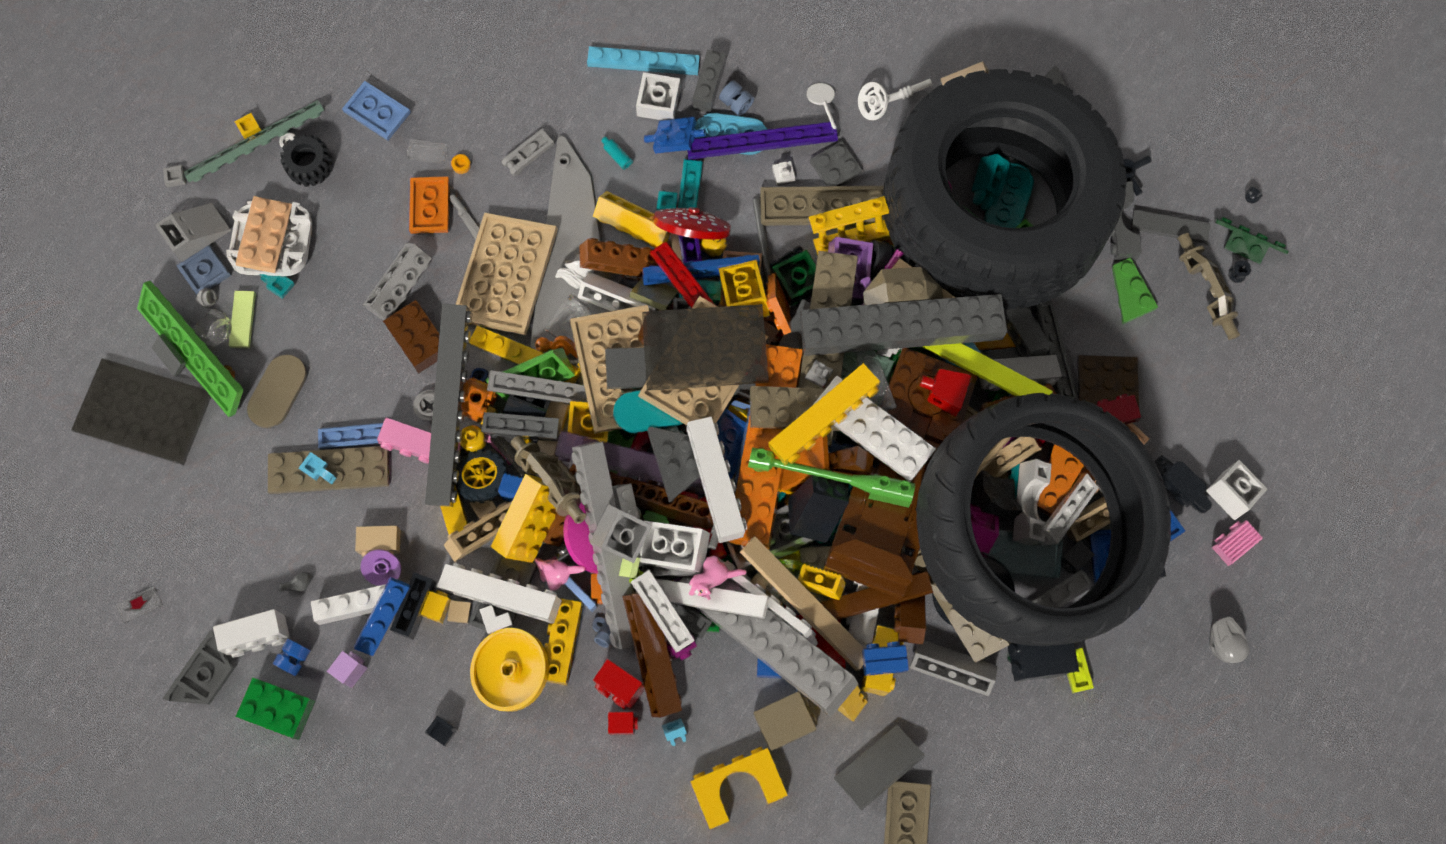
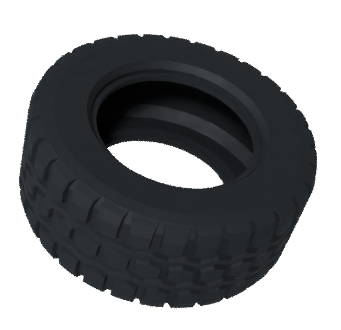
(1027, 122)

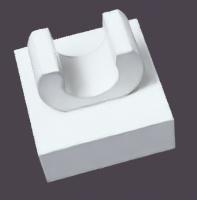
(783, 173)

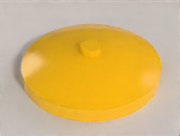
(509, 669)

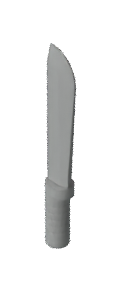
(463, 213)

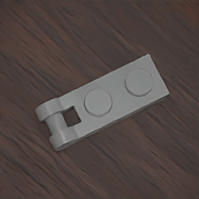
(528, 152)

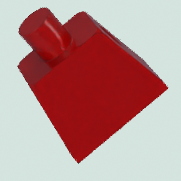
(947, 389)

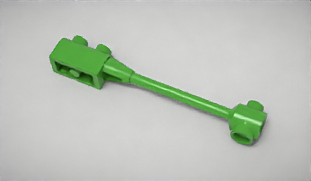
(879, 487)

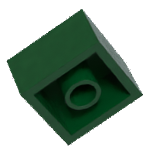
(796, 277)

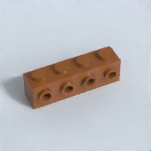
(615, 257)

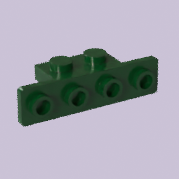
(1248, 244)

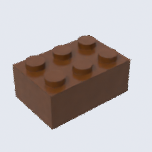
(415, 335)

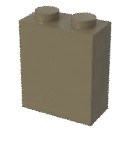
(785, 721)

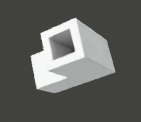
(495, 622)

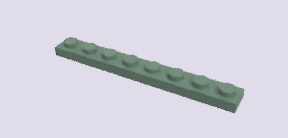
(248, 144)

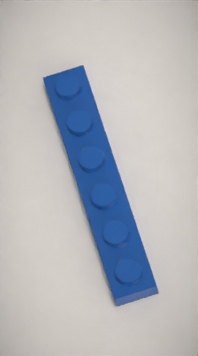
(698, 269)

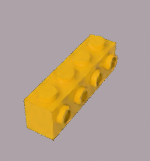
(629, 219)
(563, 641)

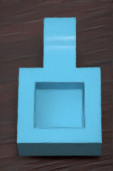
(315, 467)

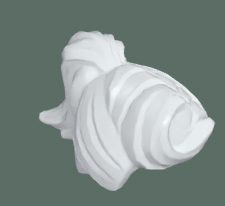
(573, 273)

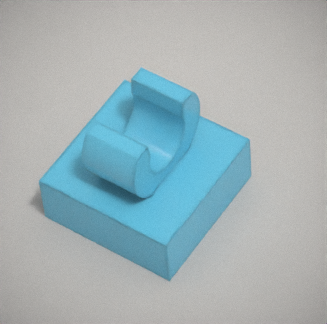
(673, 730)

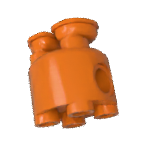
(476, 390)

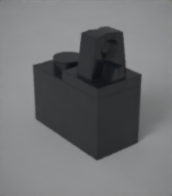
(526, 406)

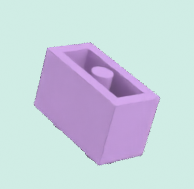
(347, 668)

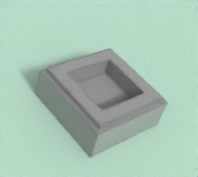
(174, 176)

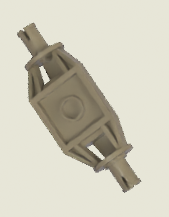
(1219, 287)
(563, 486)

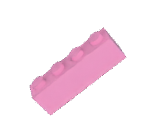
(406, 440)

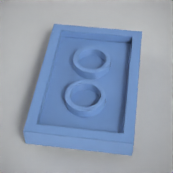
(376, 110)

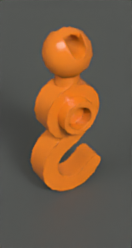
(543, 345)

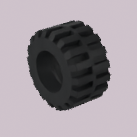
(301, 147)

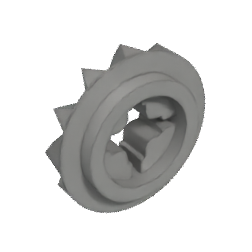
(419, 405)

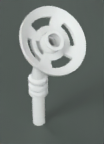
(882, 101)

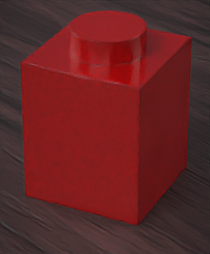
(622, 723)

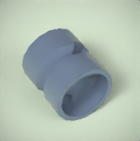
(736, 97)

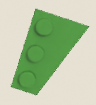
(1132, 291)

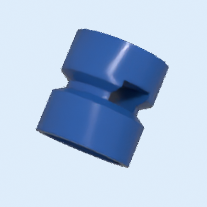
(292, 649)

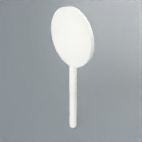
(822, 95)

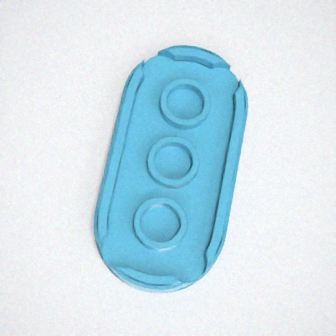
(724, 124)

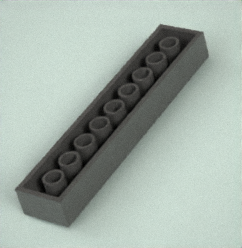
(902, 325)

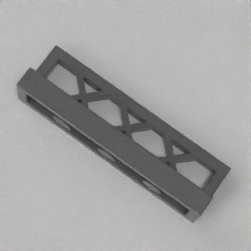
(518, 425)

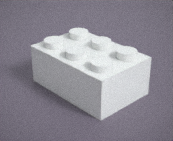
(675, 547)
(251, 633)

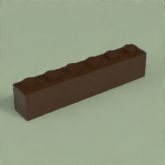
(652, 658)

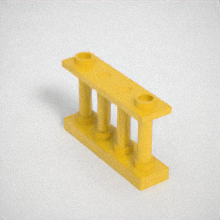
(851, 214)

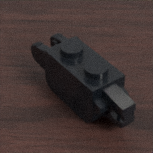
(1183, 484)

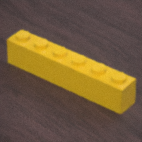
(824, 414)

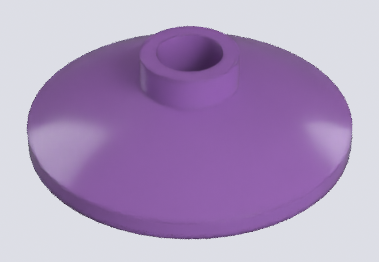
(378, 574)

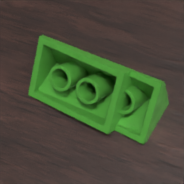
(550, 365)

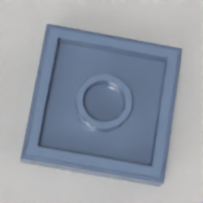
(203, 270)

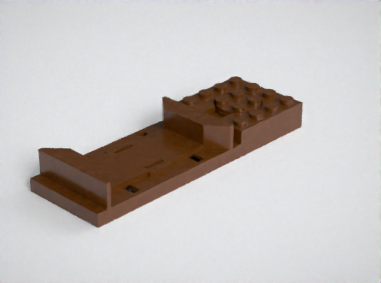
(883, 528)

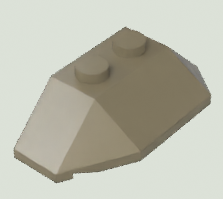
(902, 286)

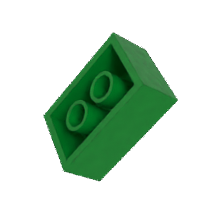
(275, 708)

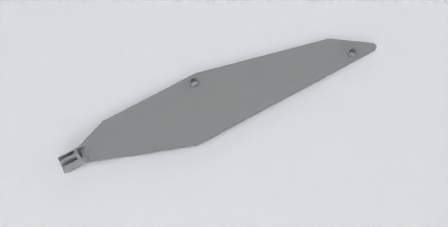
(572, 213)

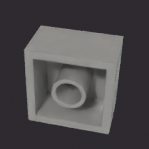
(620, 533)

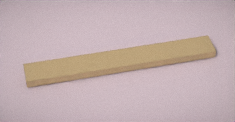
(804, 602)

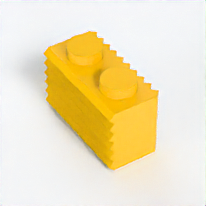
(821, 581)

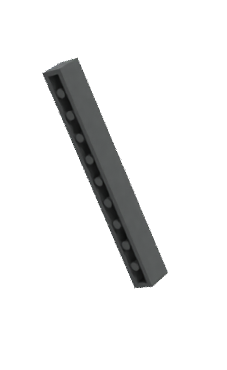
(447, 405)

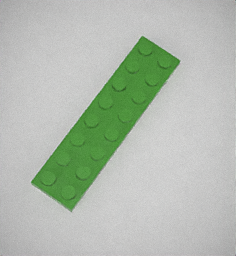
(194, 351)

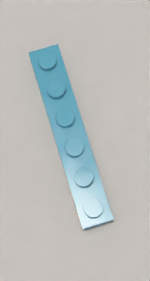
(643, 60)

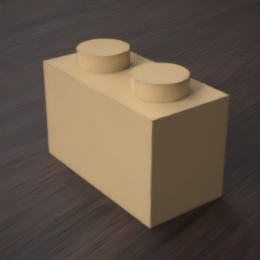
(377, 538)

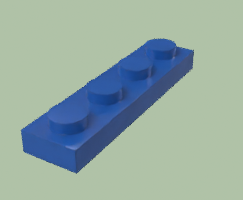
(381, 616)

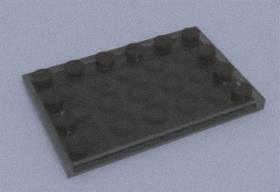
(705, 347)
(142, 411)

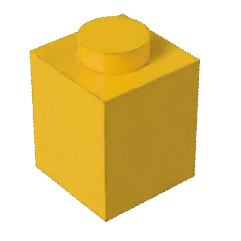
(436, 606)

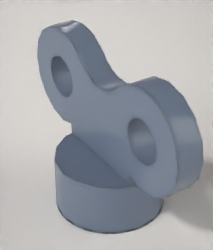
(602, 637)

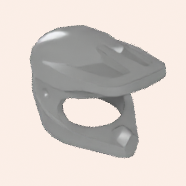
(1228, 641)

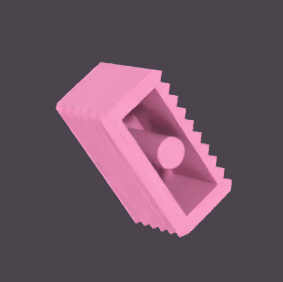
(1237, 542)

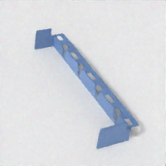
(743, 406)

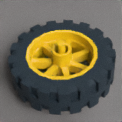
(472, 461)

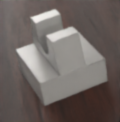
(819, 374)

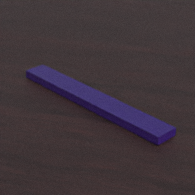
(762, 140)

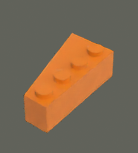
(1064, 472)

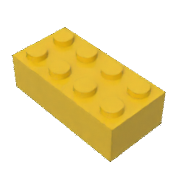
(525, 521)

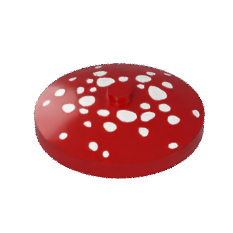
(692, 223)

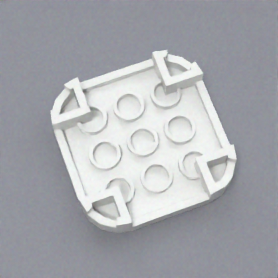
(294, 248)

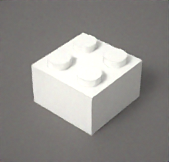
(658, 97)
(1236, 490)

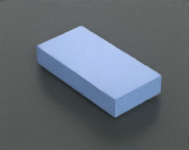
(580, 594)

